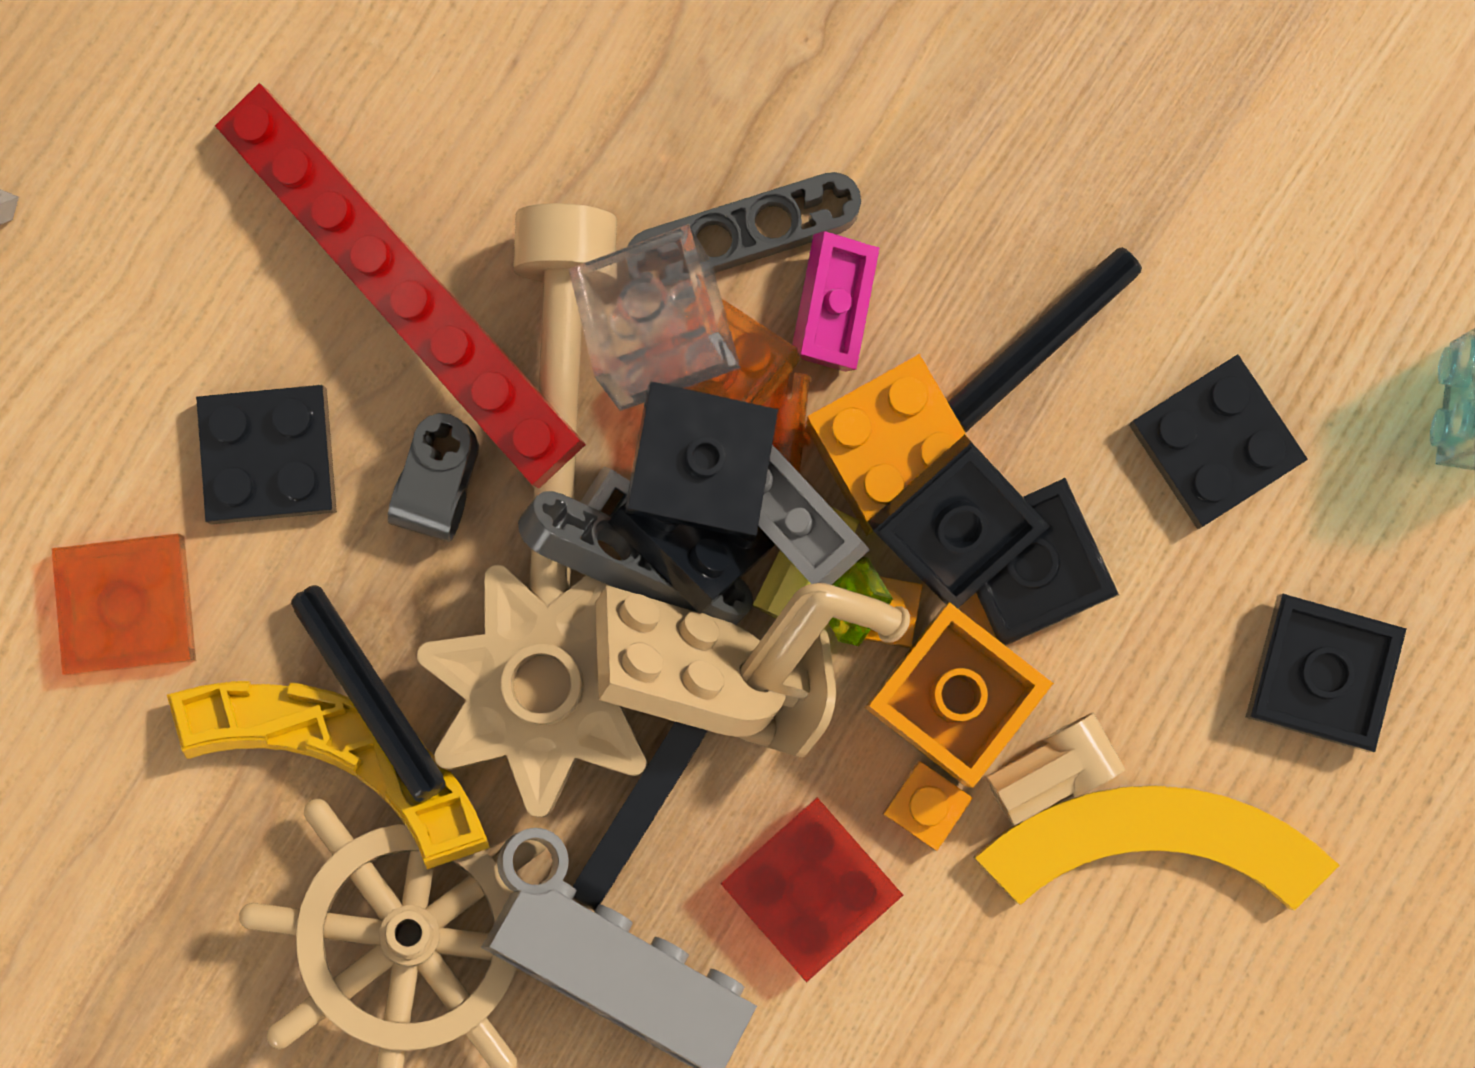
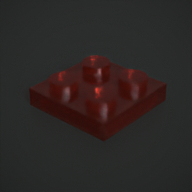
(811, 889)

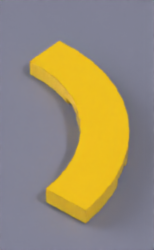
(333, 731)
(1156, 820)

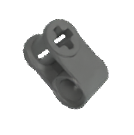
(434, 491)

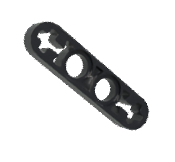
(637, 814)

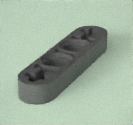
(740, 218)
(554, 530)

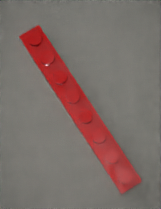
(401, 287)

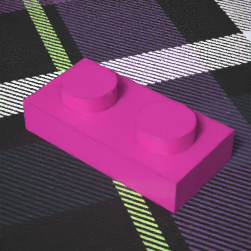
(835, 301)

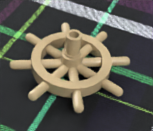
(404, 938)

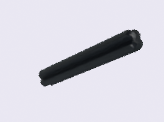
(1044, 337)
(368, 694)

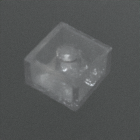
(653, 317)

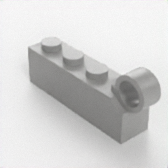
(611, 970)

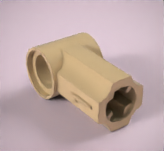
(1067, 764)

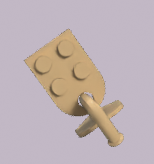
(723, 676)

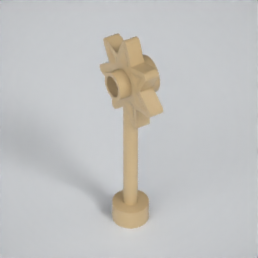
(536, 667)

